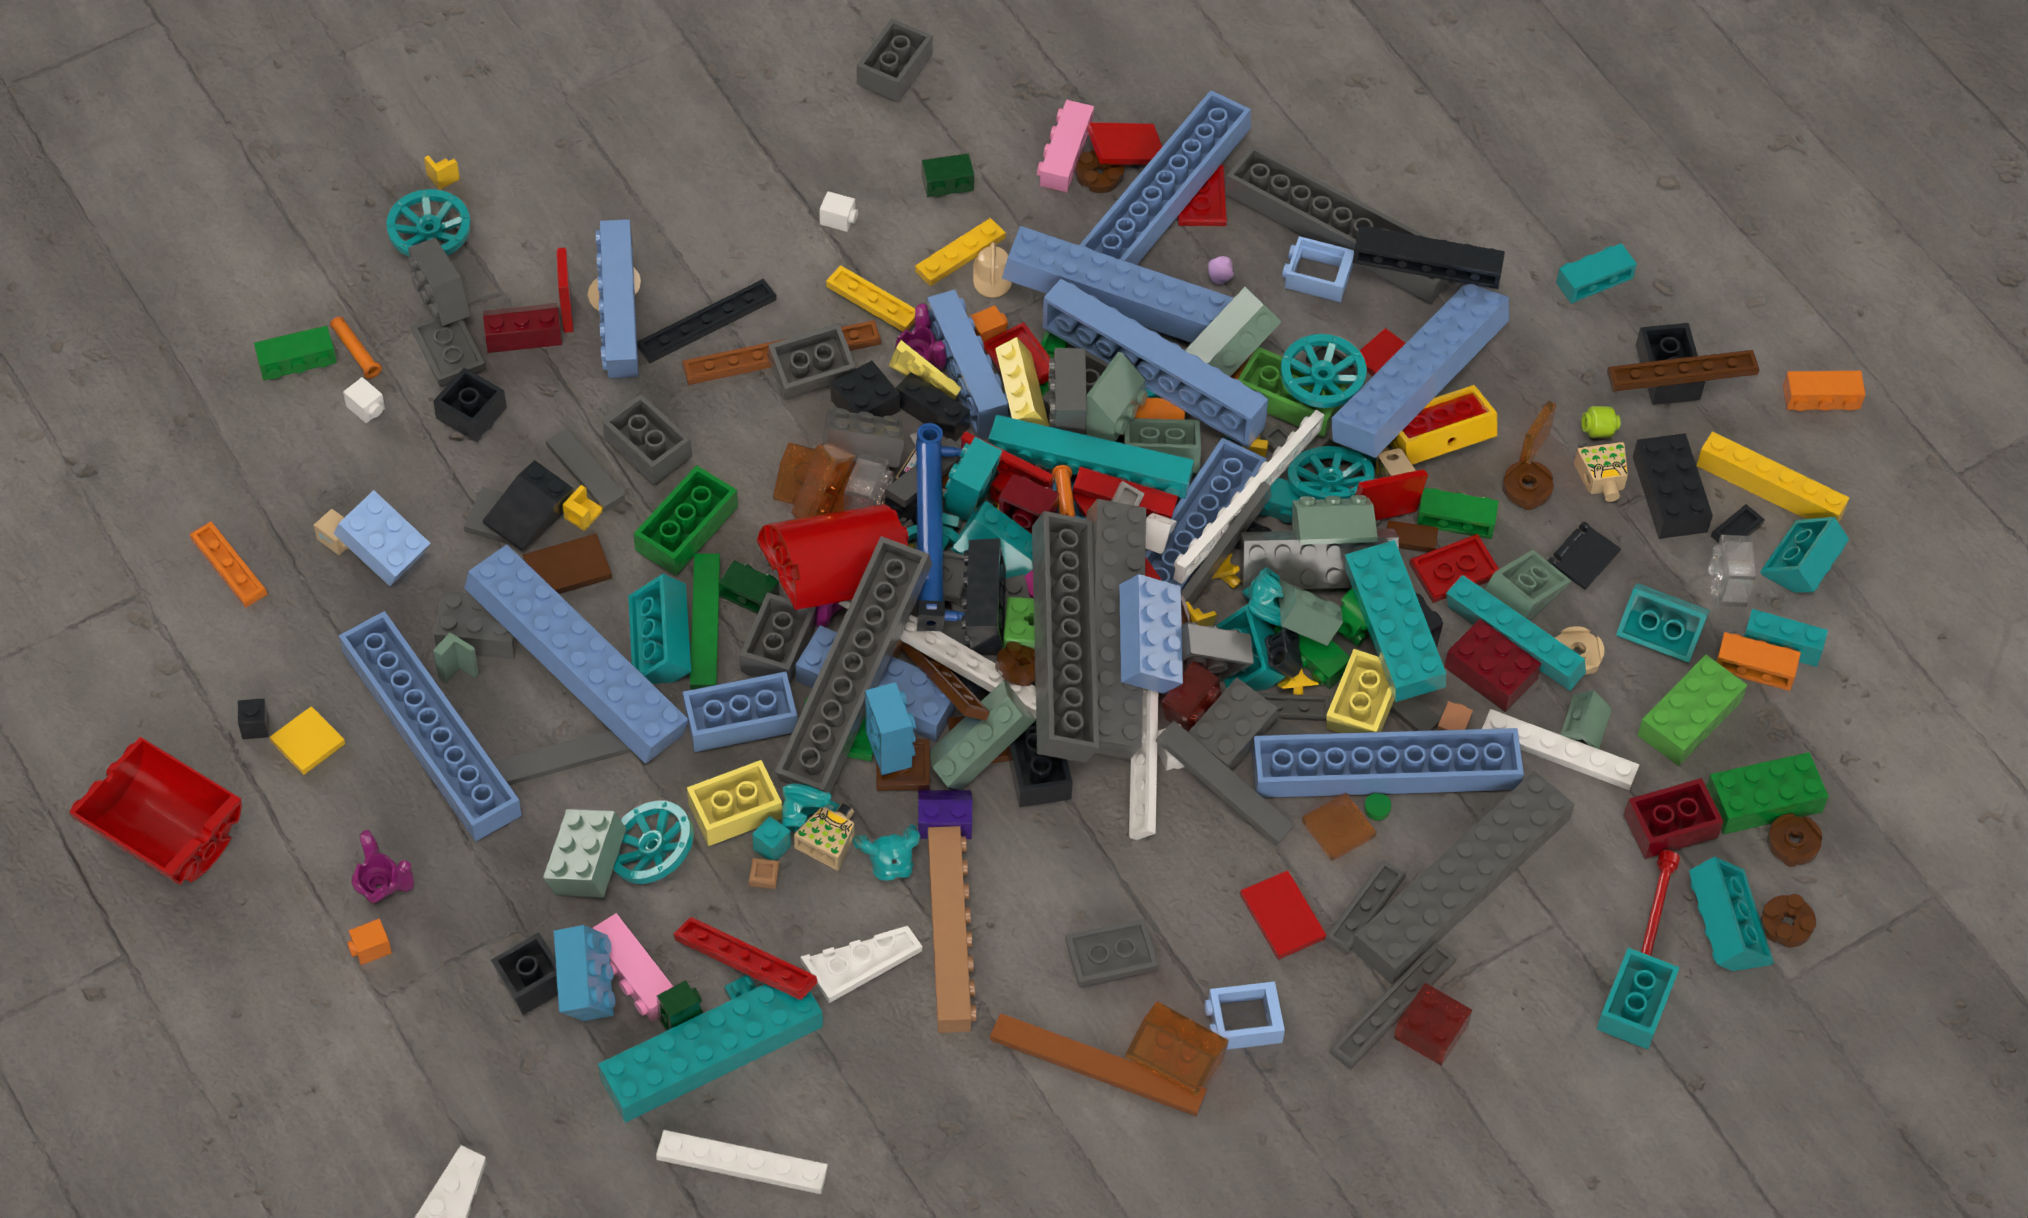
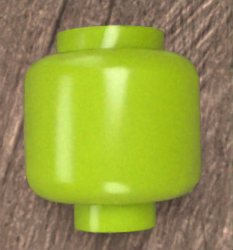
(1600, 422)

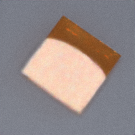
(1538, 433)
(1339, 826)

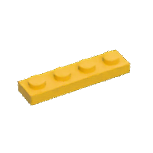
(959, 252)
(872, 298)

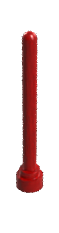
(1668, 862)

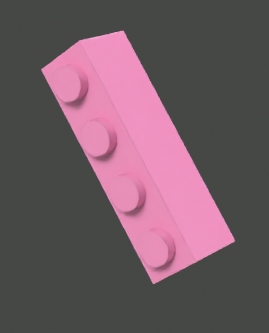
(1065, 146)
(634, 967)

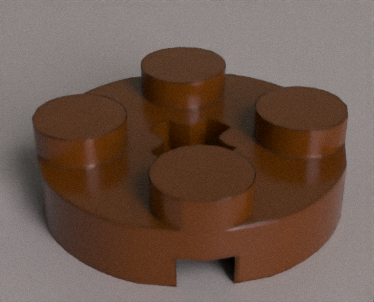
(1098, 182)
(1525, 496)
(1009, 663)
(1794, 853)
(1795, 908)

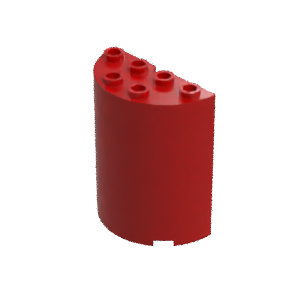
(827, 554)
(160, 812)

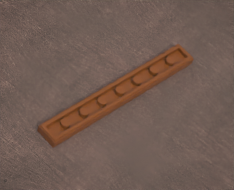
(755, 357)
(1093, 1063)

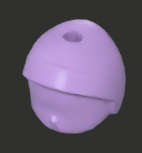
(1220, 270)

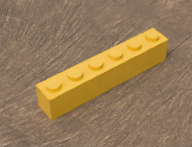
(1770, 479)

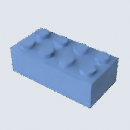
(1151, 634)
(740, 711)

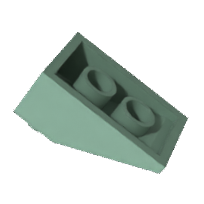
(1527, 584)
(1309, 613)

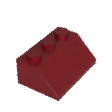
(522, 328)

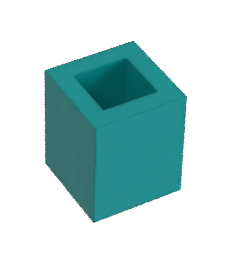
(771, 839)

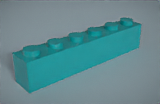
(1556, 658)

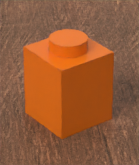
(989, 323)
(369, 942)

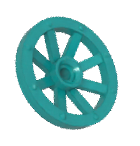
(428, 226)
(1323, 373)
(1330, 479)
(655, 843)

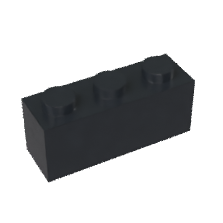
(933, 406)

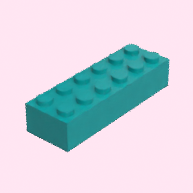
(1395, 621)

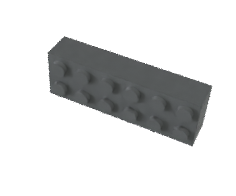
(1300, 565)

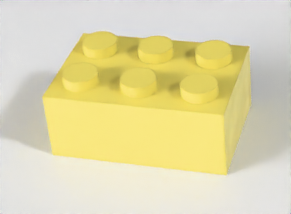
(1361, 697)
(734, 802)

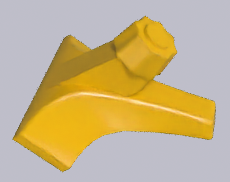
(1227, 573)
(1297, 683)

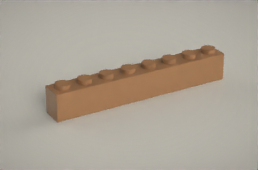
(949, 929)

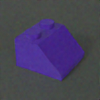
(945, 809)

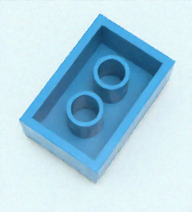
(889, 728)
(584, 973)

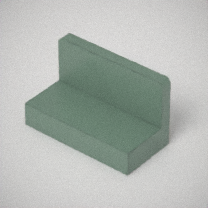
(453, 655)
(1587, 718)

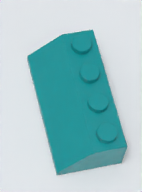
(660, 630)
(1730, 915)

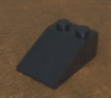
(529, 505)

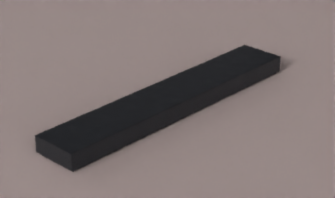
(706, 321)

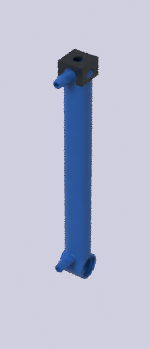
(929, 454)

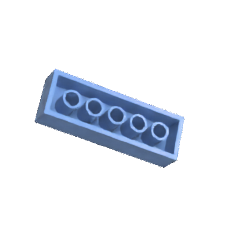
(617, 299)
(967, 362)
(923, 697)

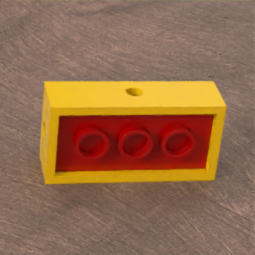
(1448, 425)

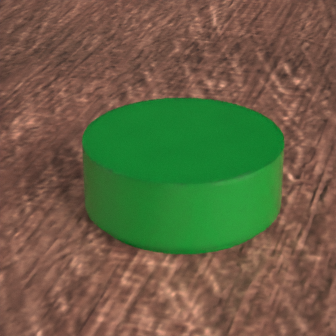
(1377, 806)

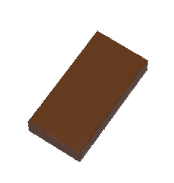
(1415, 536)

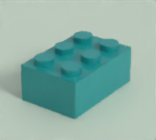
(971, 478)
(1637, 998)

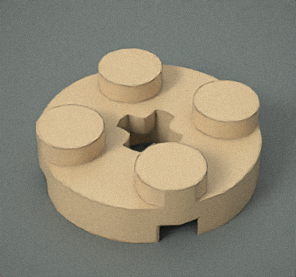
(1586, 642)

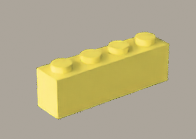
(1021, 382)

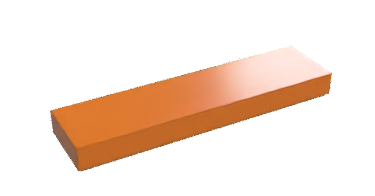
(228, 564)

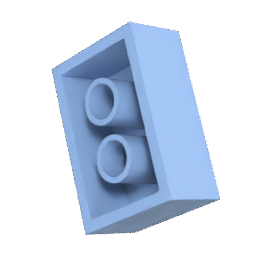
(381, 538)

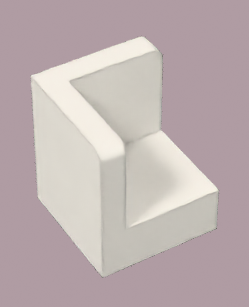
(1158, 531)

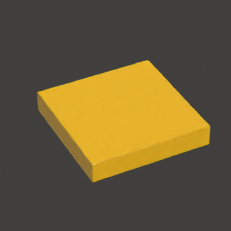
(307, 740)

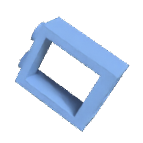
(1321, 253)
(1252, 1036)

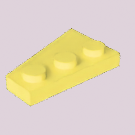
(907, 360)

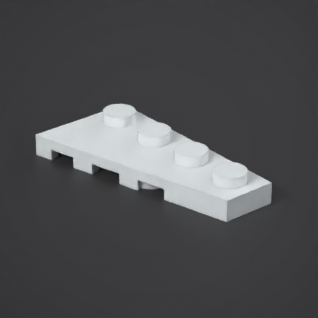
(859, 962)
(456, 1187)

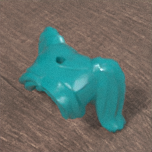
(1264, 596)
(801, 802)
(886, 849)

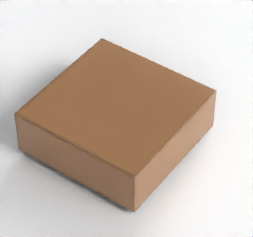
(764, 873)

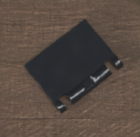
(1584, 555)

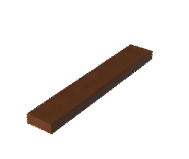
(1683, 370)
(948, 683)

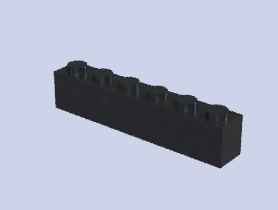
(1428, 257)

